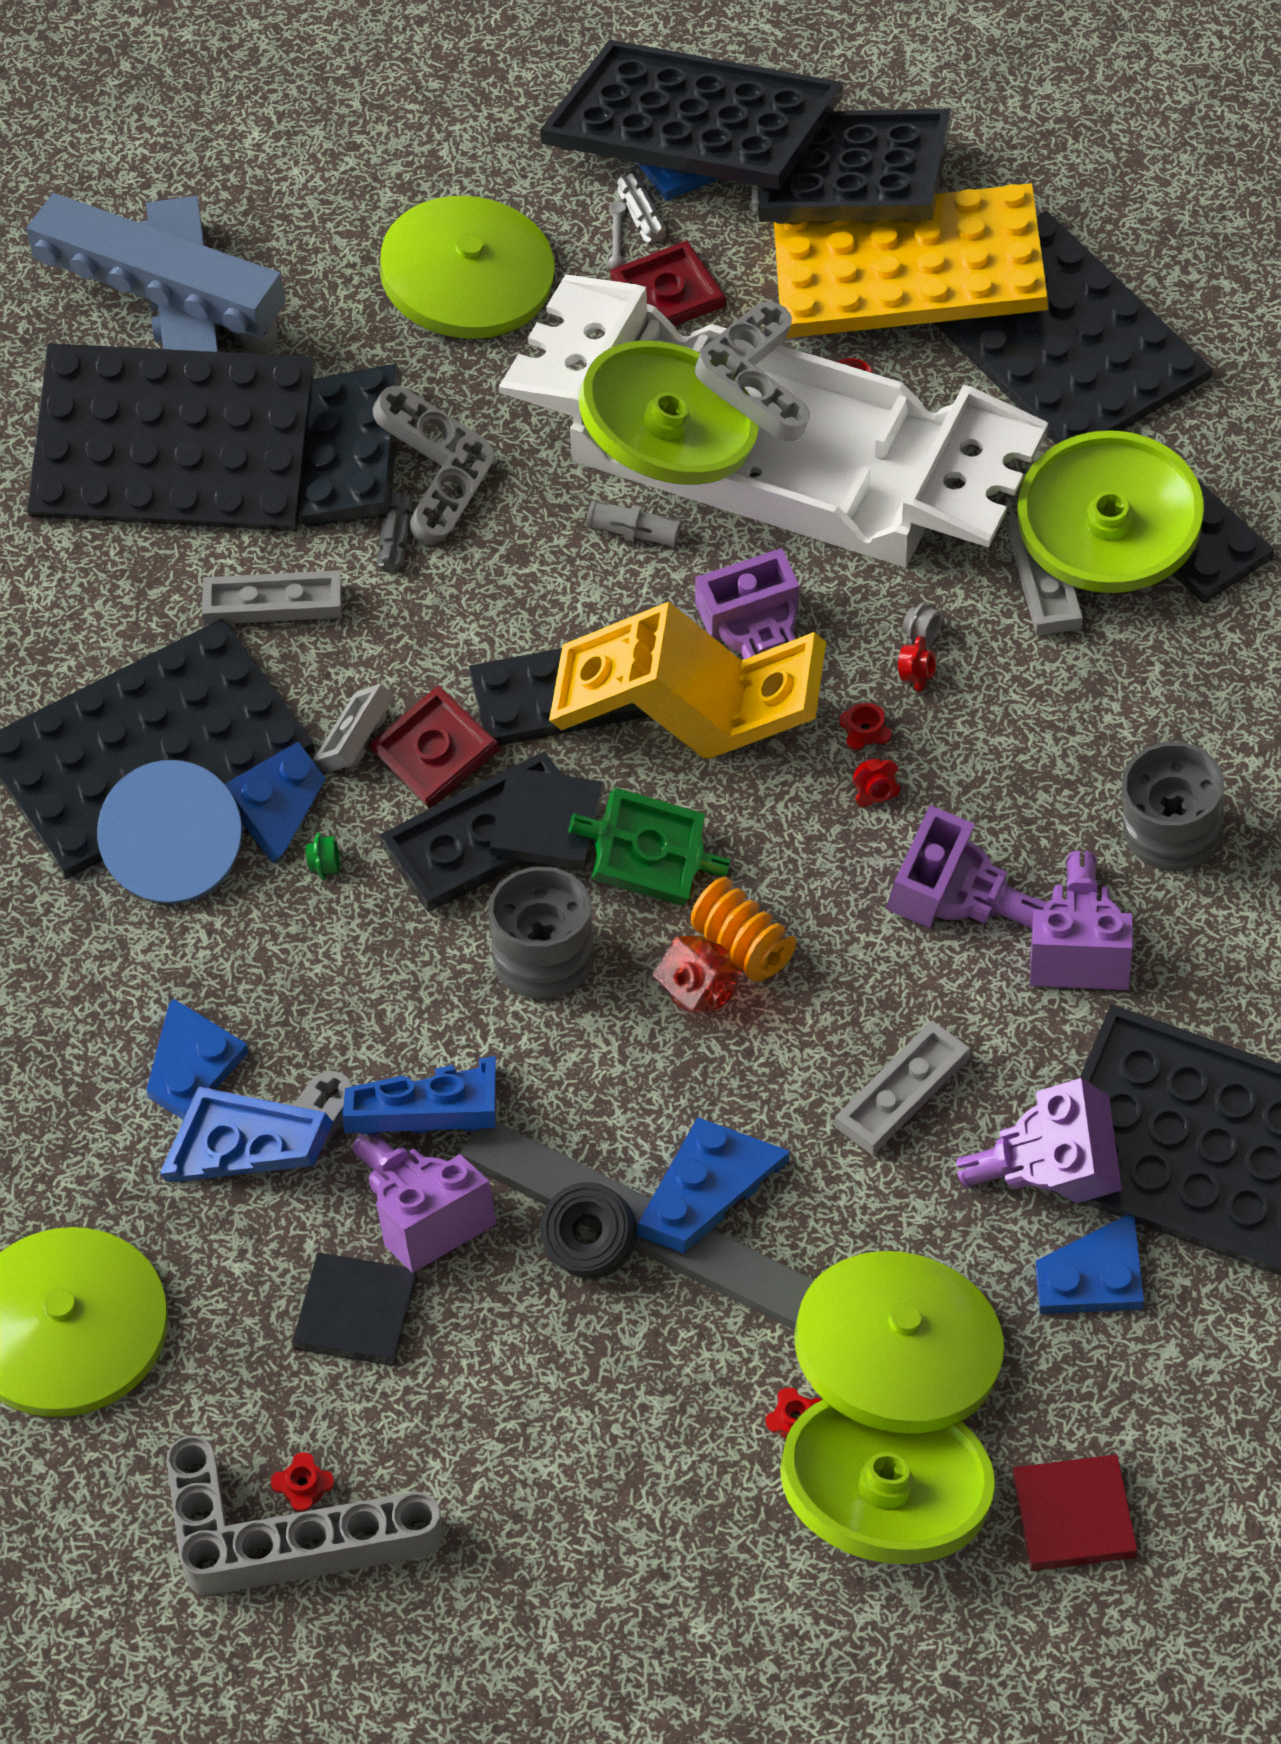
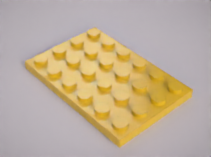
(964, 264)

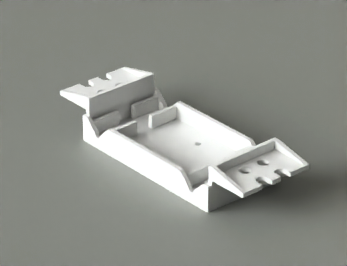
(858, 477)

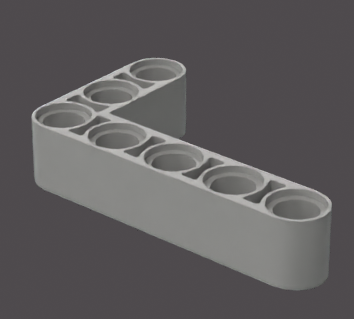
(286, 1533)

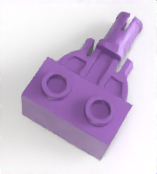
(750, 603)
(954, 878)
(1081, 938)
(1055, 1146)
(425, 1201)

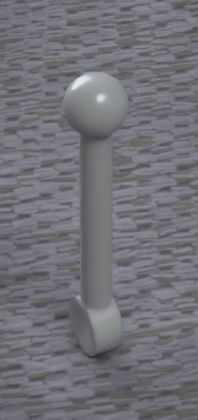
(617, 210)

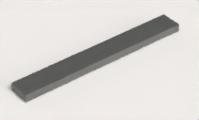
(712, 1261)

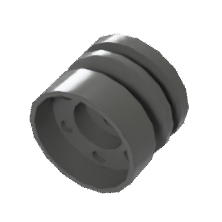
(1173, 806)
(541, 932)

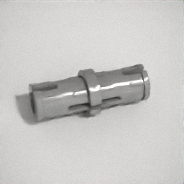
(633, 523)

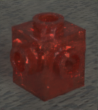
(697, 974)

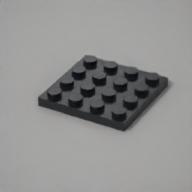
(865, 169)

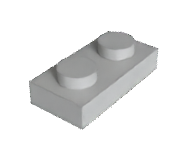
(359, 719)

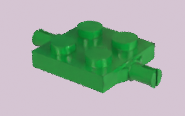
(648, 846)

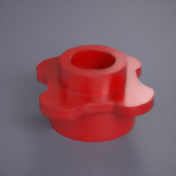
(916, 663)
(861, 715)
(875, 781)
(788, 1403)
(303, 1496)

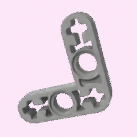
(723, 361)
(447, 453)

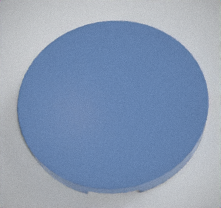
(170, 832)

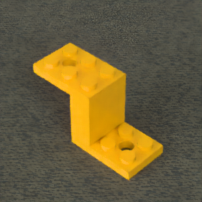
(688, 681)

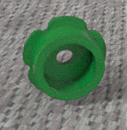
(323, 855)

